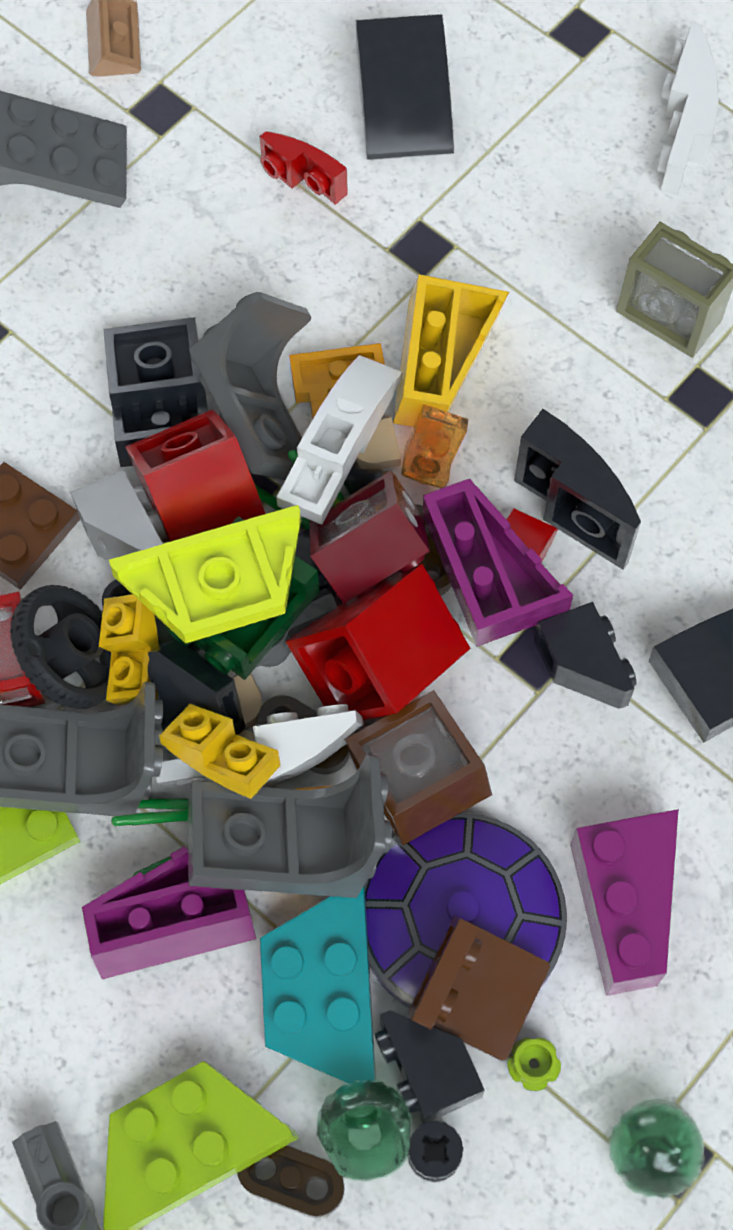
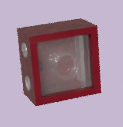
(369, 538)

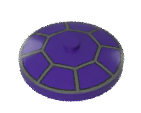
(463, 870)

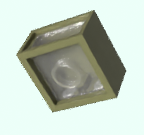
(676, 289)

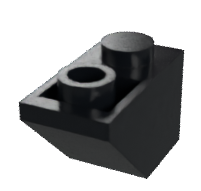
(582, 655)
(188, 679)
(433, 1066)

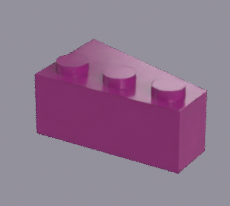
(489, 567)
(627, 896)
(163, 919)

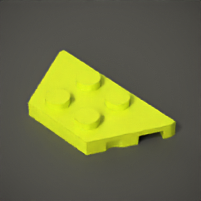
(216, 576)

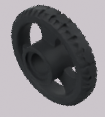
(62, 648)

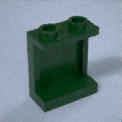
(246, 646)

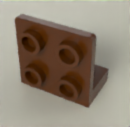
(479, 989)

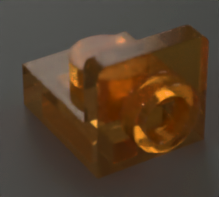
(433, 446)

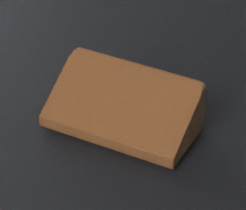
(113, 37)

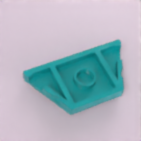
(321, 989)

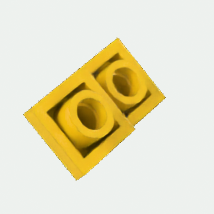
(129, 635)
(212, 748)

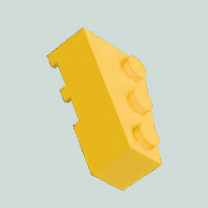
(442, 341)

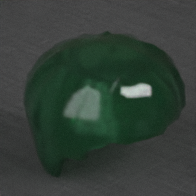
(365, 1130)
(657, 1148)

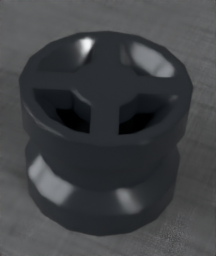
(434, 1165)

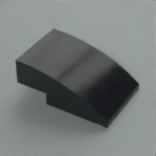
(404, 86)
(152, 379)
(578, 489)
(699, 673)

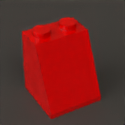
(195, 476)
(381, 646)

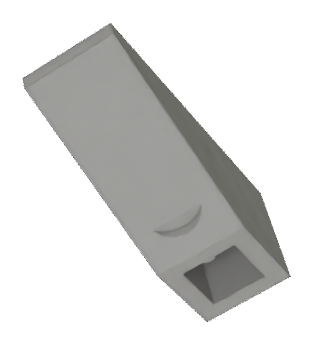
(117, 517)

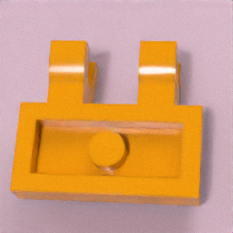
(318, 371)

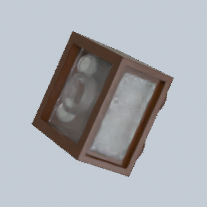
(427, 766)

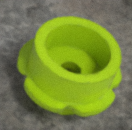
(538, 1049)

